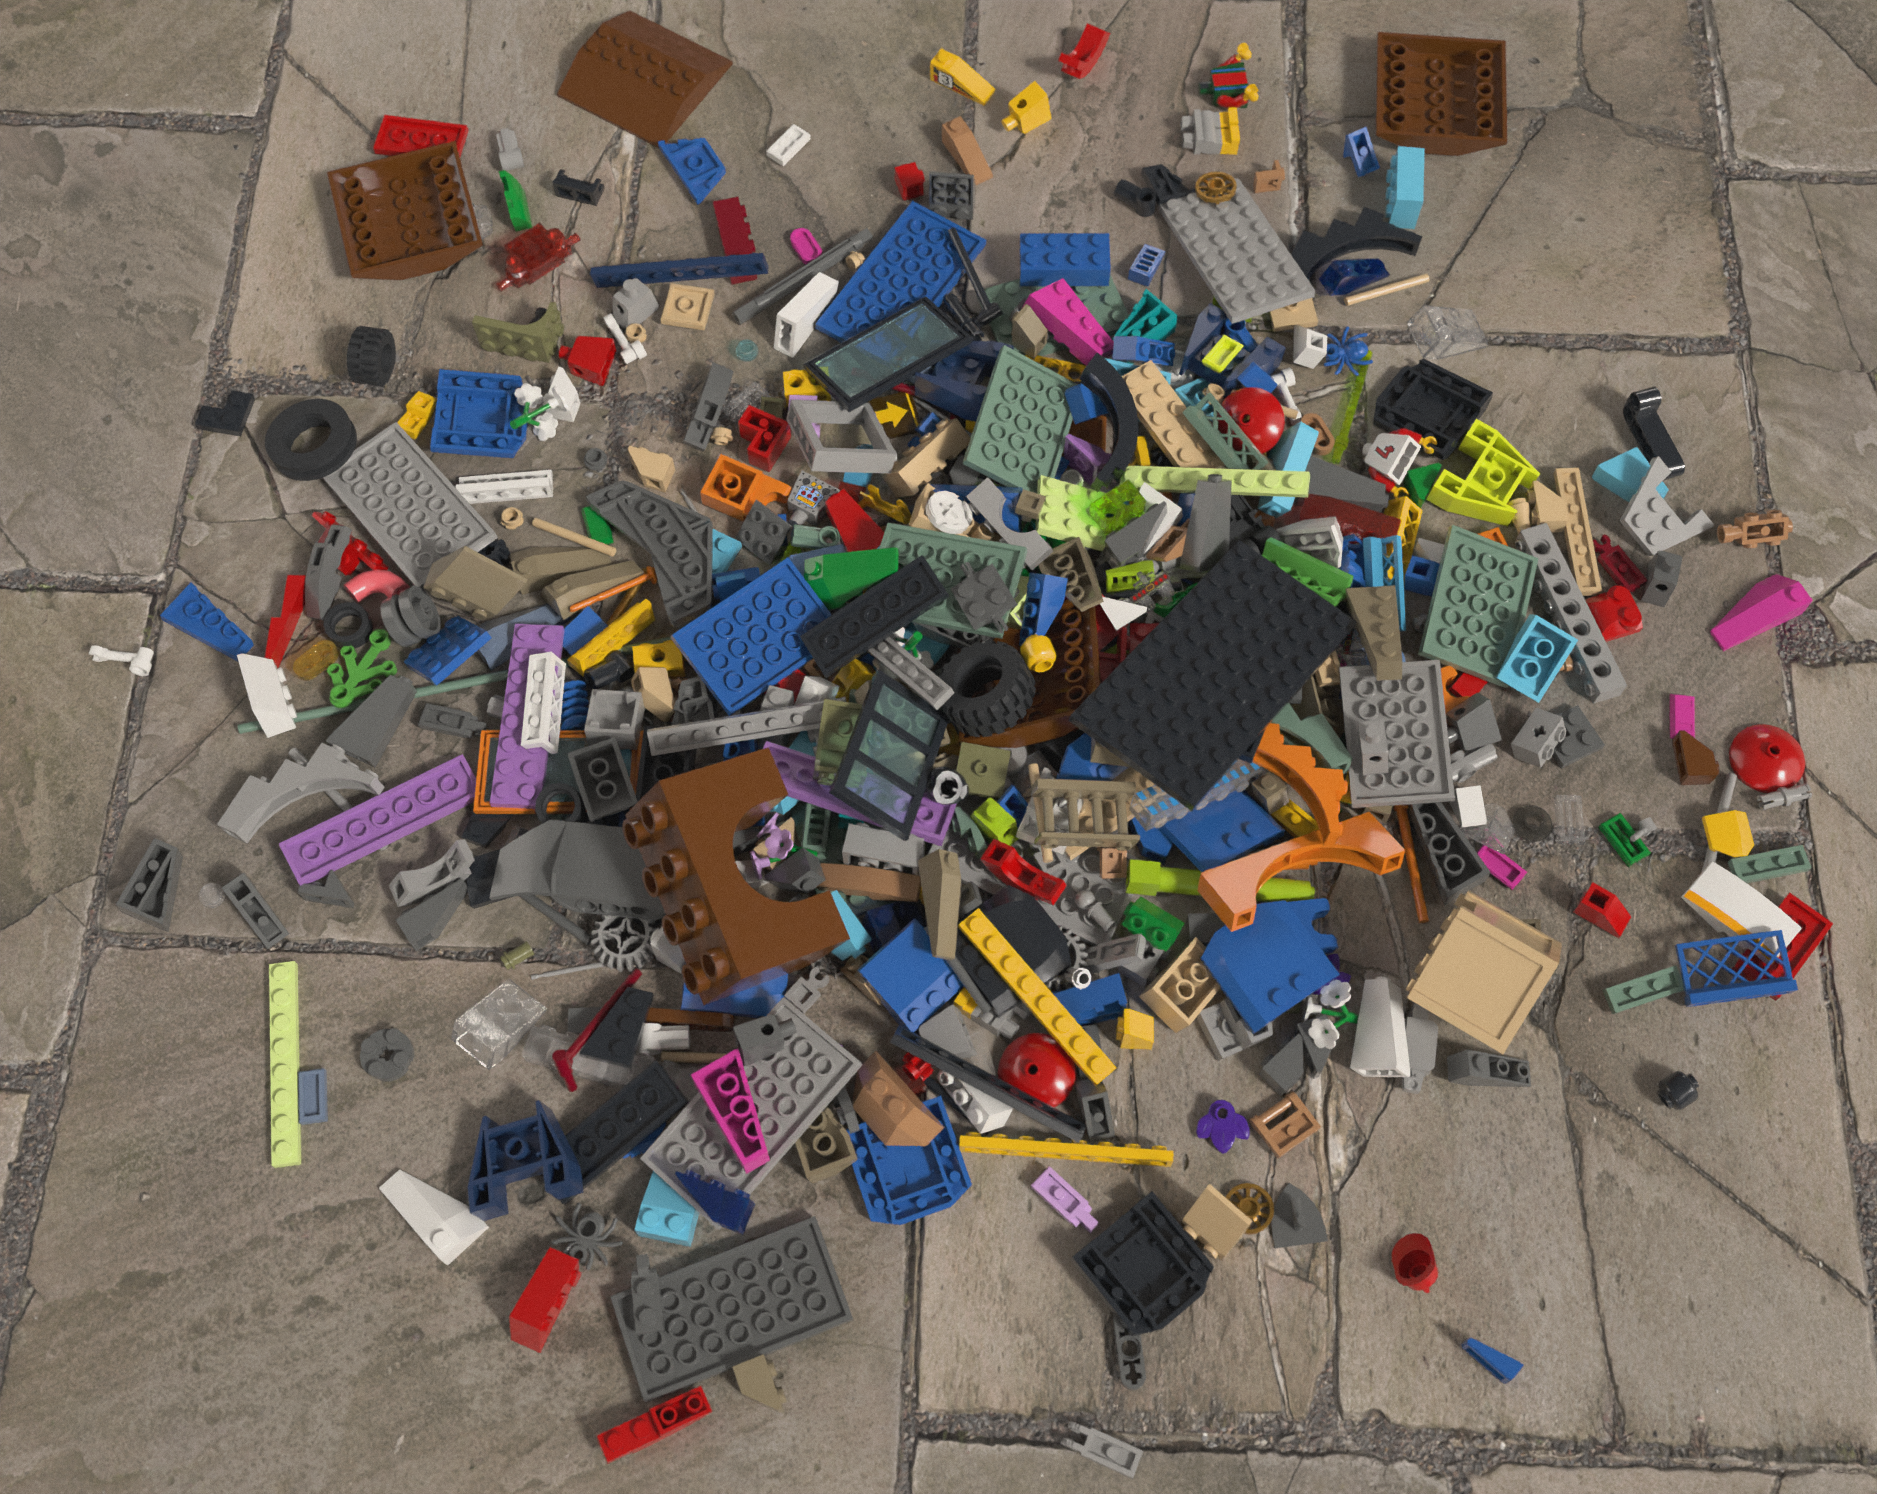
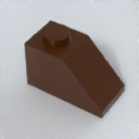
(1694, 760)

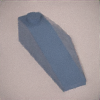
(501, 630)

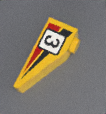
(959, 77)

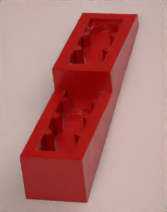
(282, 627)

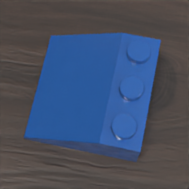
(910, 978)

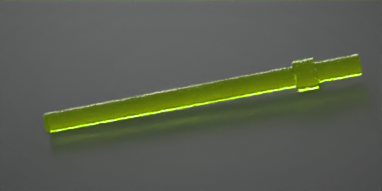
(1342, 440)

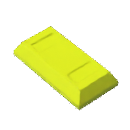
(1221, 354)

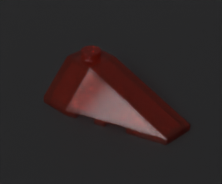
(1350, 517)

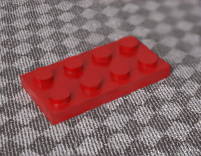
(405, 135)
(1813, 930)

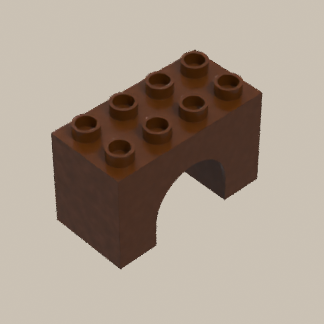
(716, 918)

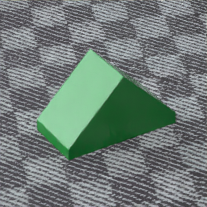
(1420, 481)

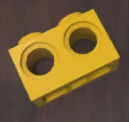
(806, 384)

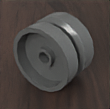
(410, 616)

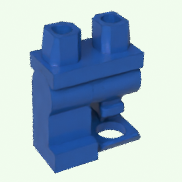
(1353, 560)

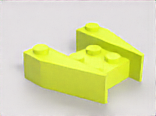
(1491, 480)

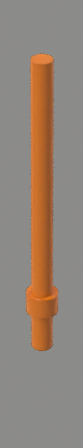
(1412, 862)

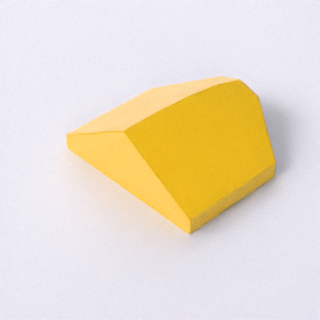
(1728, 833)

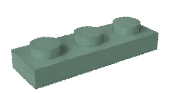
(1770, 864)
(1644, 989)

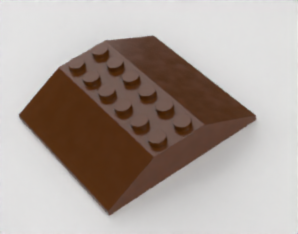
(641, 77)
(1441, 92)
(405, 214)
(1057, 690)

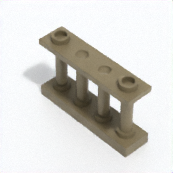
(1095, 792)

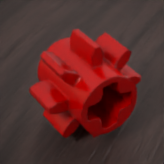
(916, 1067)

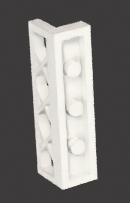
(506, 486)
(541, 702)

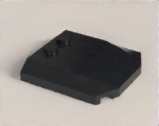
(1431, 404)
(1030, 934)
(1145, 1267)

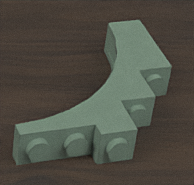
(1317, 734)

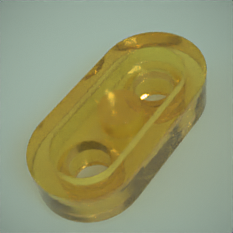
(315, 660)

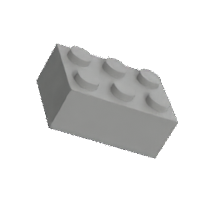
(882, 849)

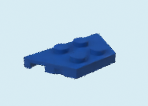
(695, 165)

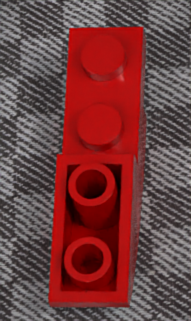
(654, 1425)

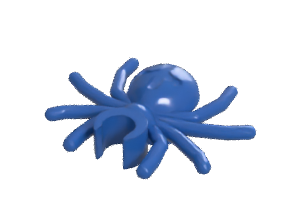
(1348, 352)

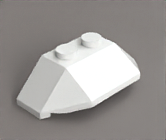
(1315, 537)

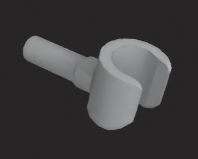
(1646, 826)

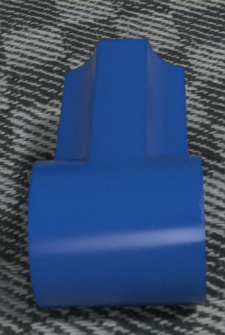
(1240, 334)

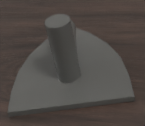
(1296, 1220)

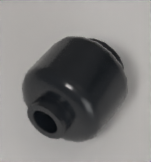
(1678, 1090)

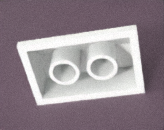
(268, 694)

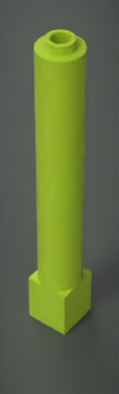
(1150, 878)

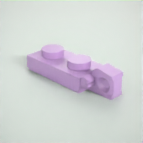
(1064, 1199)

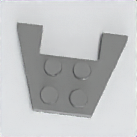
(1652, 519)

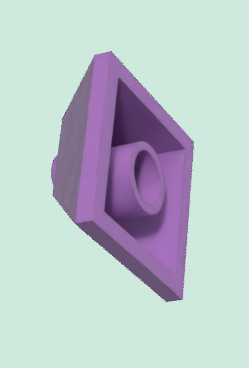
(1085, 457)

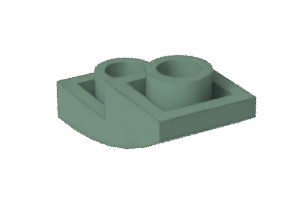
(967, 829)

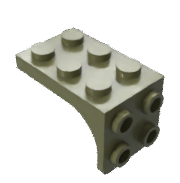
(529, 341)
(835, 731)

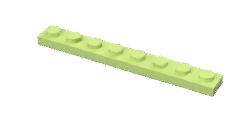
(1243, 481)
(284, 1064)

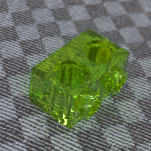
(1114, 503)

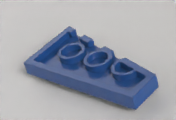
(203, 621)

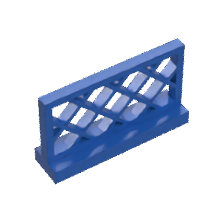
(1736, 991)

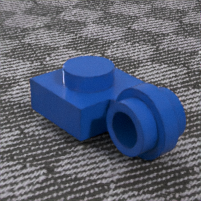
(927, 425)

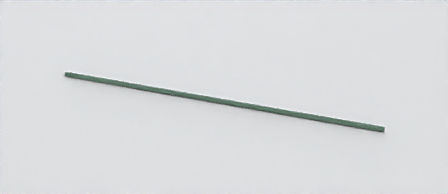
(424, 691)

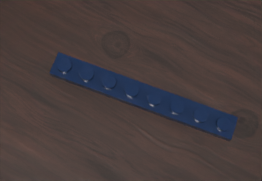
(681, 270)

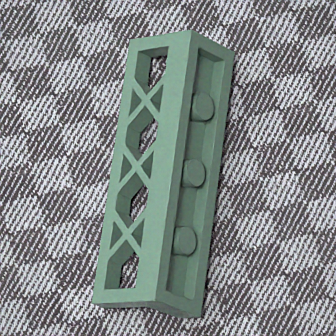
(1217, 441)

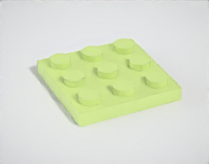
(1068, 513)

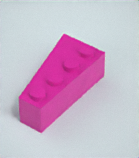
(1070, 321)
(730, 1101)

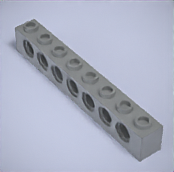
(1581, 619)

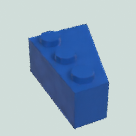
(1097, 1003)

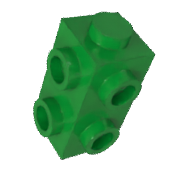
(1152, 922)

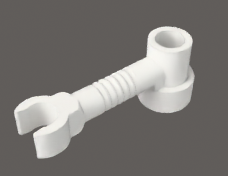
(630, 351)
(1284, 380)
(139, 661)

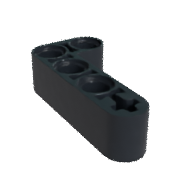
(1649, 430)

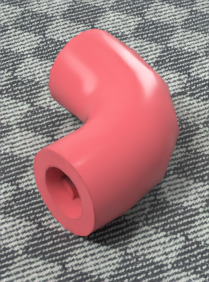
(375, 582)

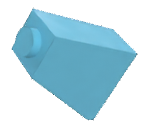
(1624, 474)
(856, 931)

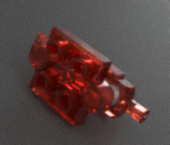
(535, 255)

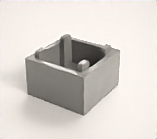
(615, 715)

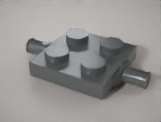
(984, 597)

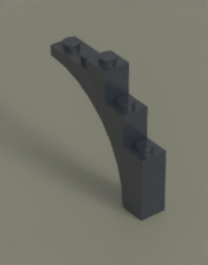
(1342, 238)

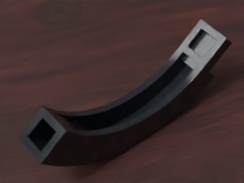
(1121, 408)

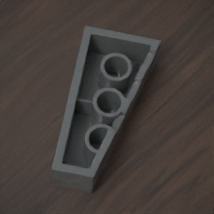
(1448, 852)

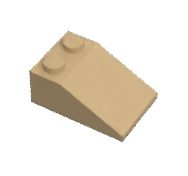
(1181, 988)
(1215, 1223)

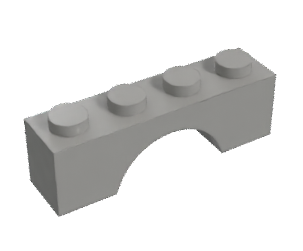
(989, 502)

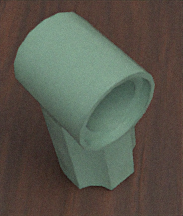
(812, 537)

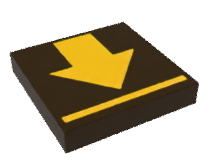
(896, 414)

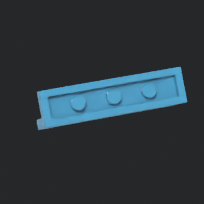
(1377, 566)

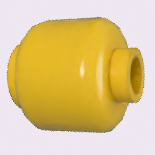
(1038, 653)

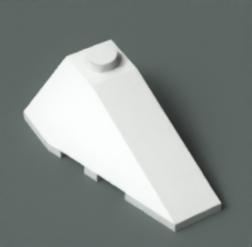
(435, 1216)

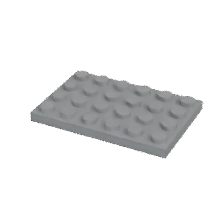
(1414, 735)

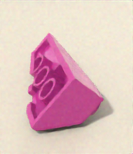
(1761, 609)

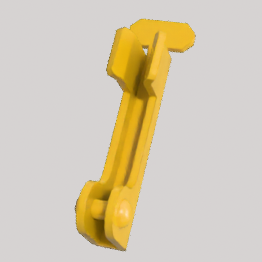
(900, 512)

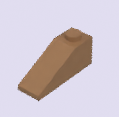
(965, 149)

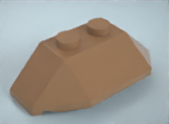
(891, 1106)

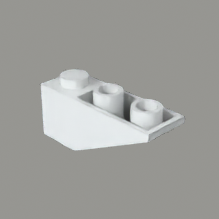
(980, 1108)

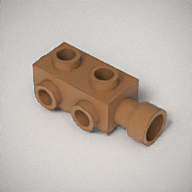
(1757, 530)

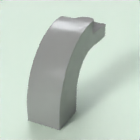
(416, 885)

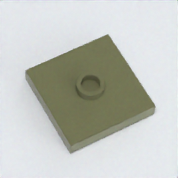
(983, 769)

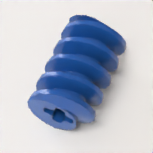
(574, 706)

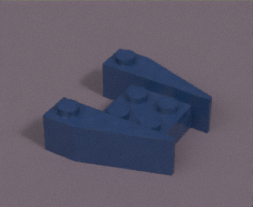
(1204, 337)
(958, 379)
(517, 1153)

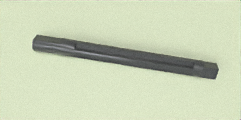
(801, 276)

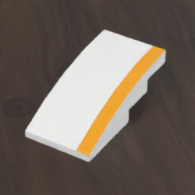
(1738, 909)

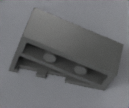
(153, 886)

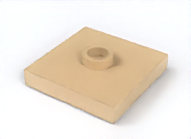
(687, 306)
(1299, 313)

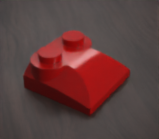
(1615, 613)

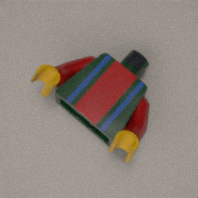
(1229, 82)

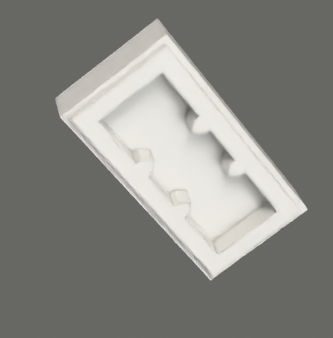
(788, 145)

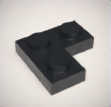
(230, 419)

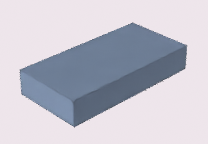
(312, 1096)

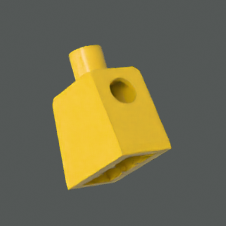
(1028, 109)

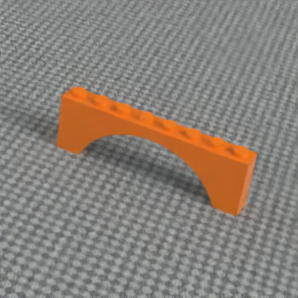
(1234, 886)

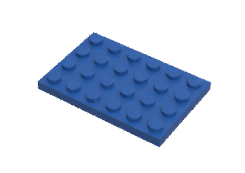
(753, 636)

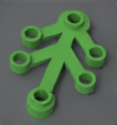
(360, 672)

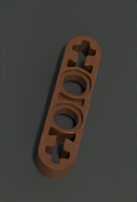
(695, 1019)

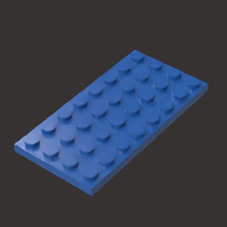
(905, 266)

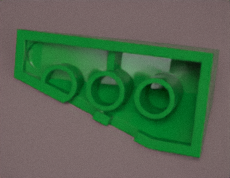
(846, 574)

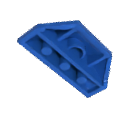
(1077, 763)

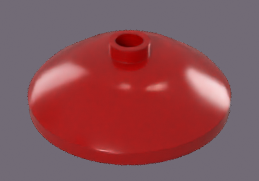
(1265, 415)
(1760, 768)
(1055, 1068)

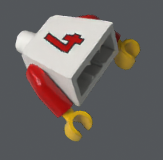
(1393, 455)

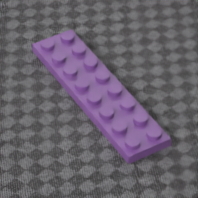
(522, 771)
(797, 774)
(380, 820)

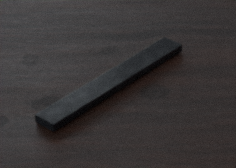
(988, 1083)

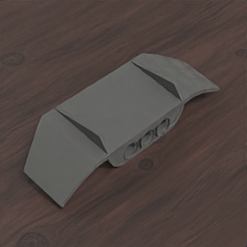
(580, 868)

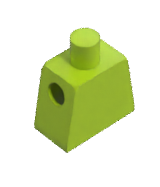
(995, 822)

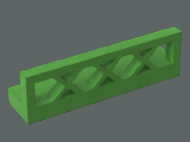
(1309, 570)

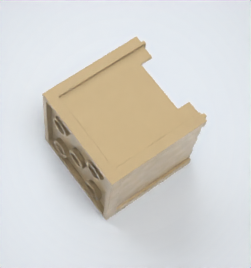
(1484, 971)

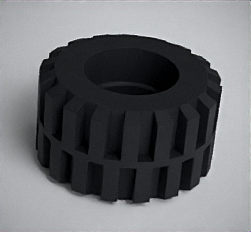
(371, 356)

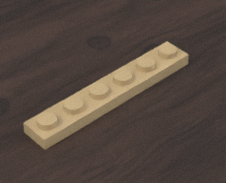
(1578, 531)

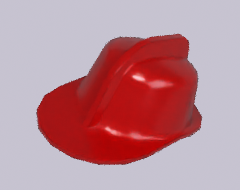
(1415, 1262)

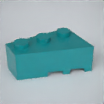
(1149, 320)

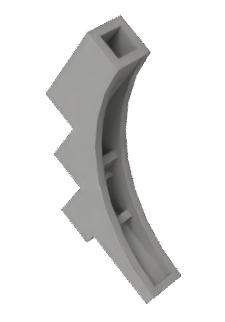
(264, 797)

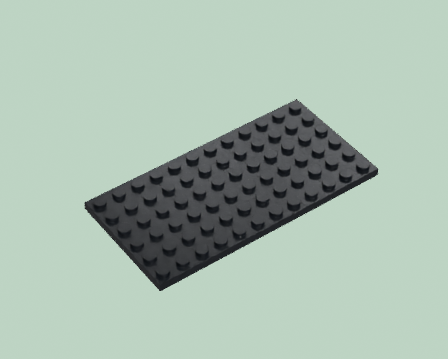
(1213, 674)

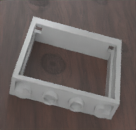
(876, 460)

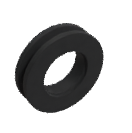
(321, 461)

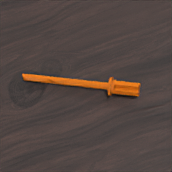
(650, 575)

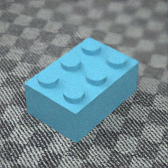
(1405, 187)

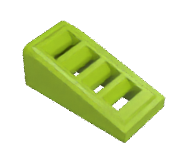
(1129, 571)

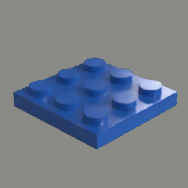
(447, 649)

